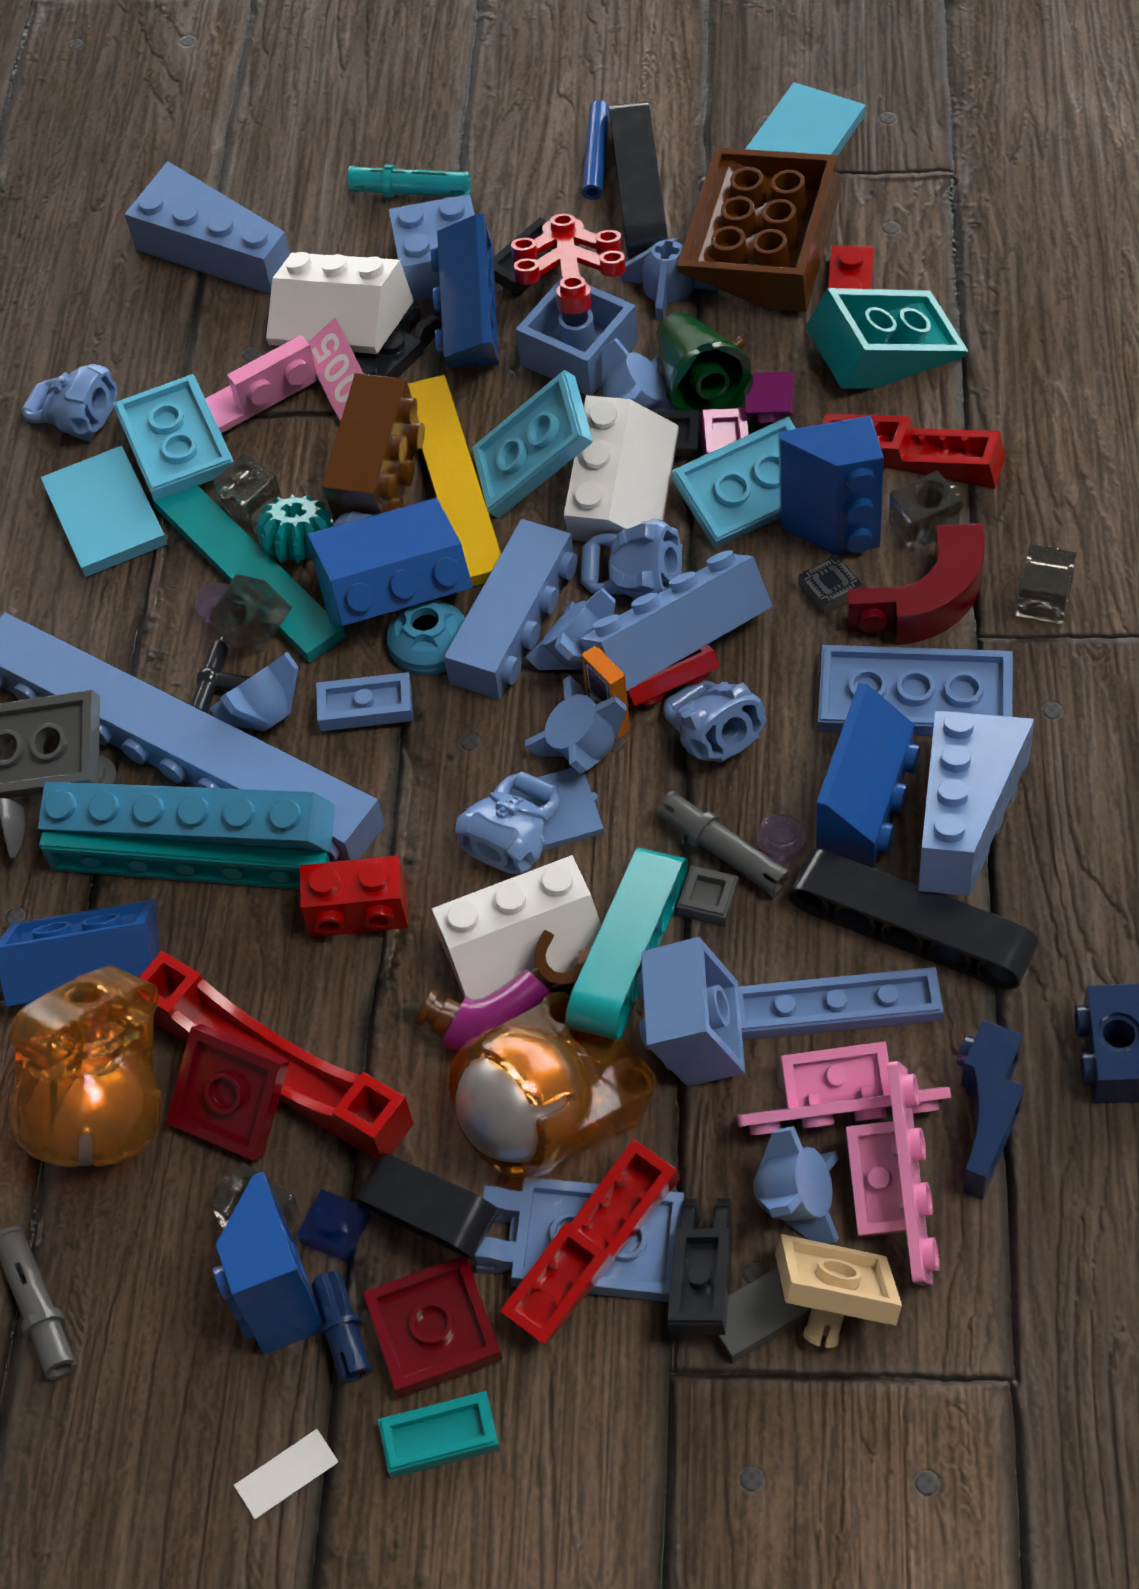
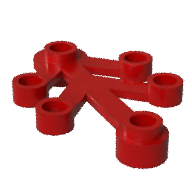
(564, 235)

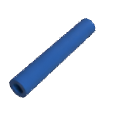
(595, 150)

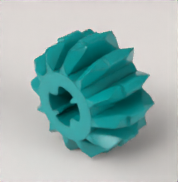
(285, 524)

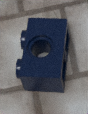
(1105, 1015)

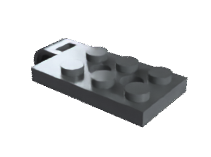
(31, 724)

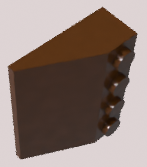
(763, 225)

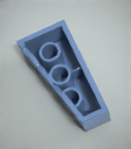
(205, 230)
(969, 788)

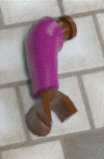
(527, 990)

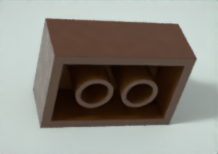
(373, 447)

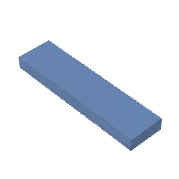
(840, 1003)

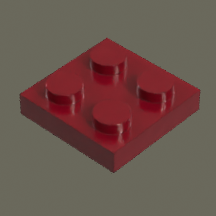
(227, 1091)
(432, 1326)

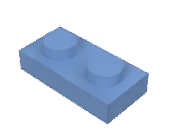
(364, 701)

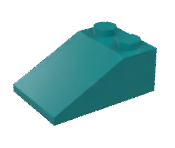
(882, 335)

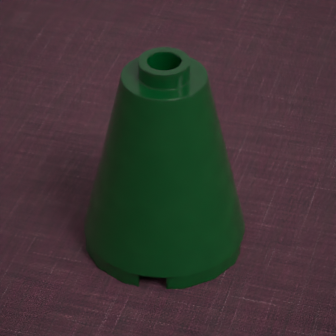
(701, 365)

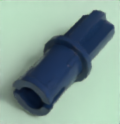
(340, 1327)

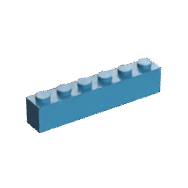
(190, 814)

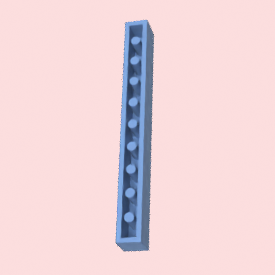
(175, 735)

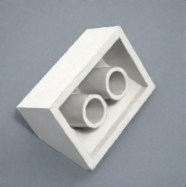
(361, 293)
(623, 471)
(497, 929)

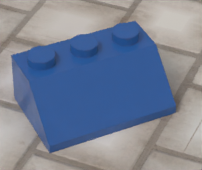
(466, 294)
(832, 485)
(388, 562)
(866, 779)
(60, 948)
(264, 1272)

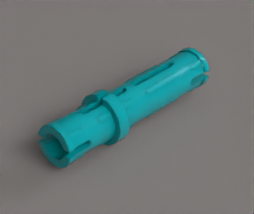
(405, 181)

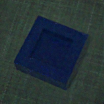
(334, 1225)

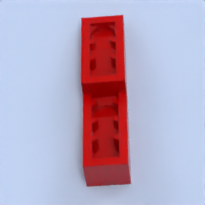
(956, 454)
(590, 1242)

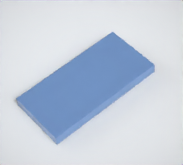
(915, 682)

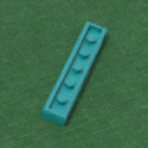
(235, 552)
(177, 859)

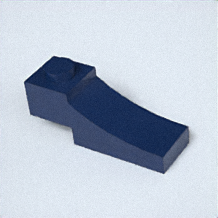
(987, 1072)

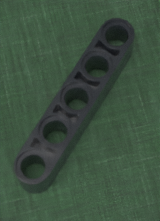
(637, 176)
(913, 920)

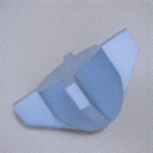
(660, 276)
(633, 377)
(561, 645)
(262, 698)
(579, 728)
(797, 1186)

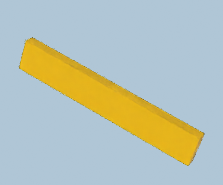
(455, 476)

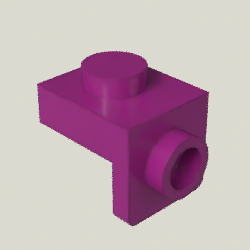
(770, 397)

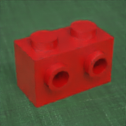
(353, 896)

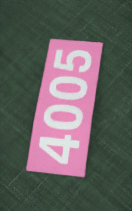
(334, 364)

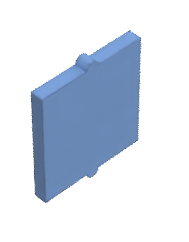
(577, 813)

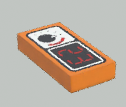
(604, 681)

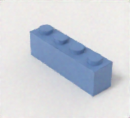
(511, 609)
(682, 617)

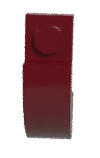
(931, 603)

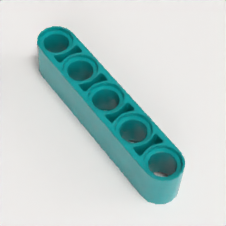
(633, 924)

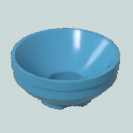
(423, 650)

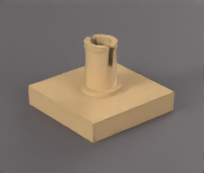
(835, 1284)

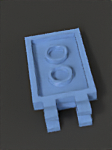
(542, 1209)

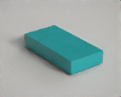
(438, 1434)

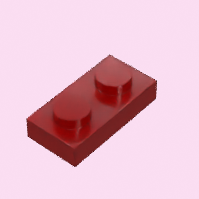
(851, 267)
(686, 671)

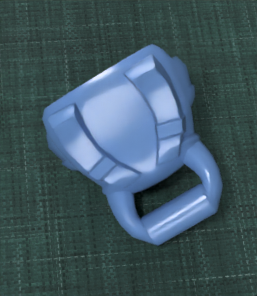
(74, 401)
(639, 559)
(715, 719)
(507, 828)

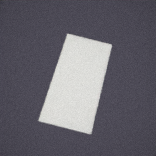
(286, 1473)

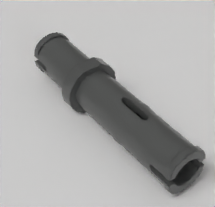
(707, 832)
(41, 1320)

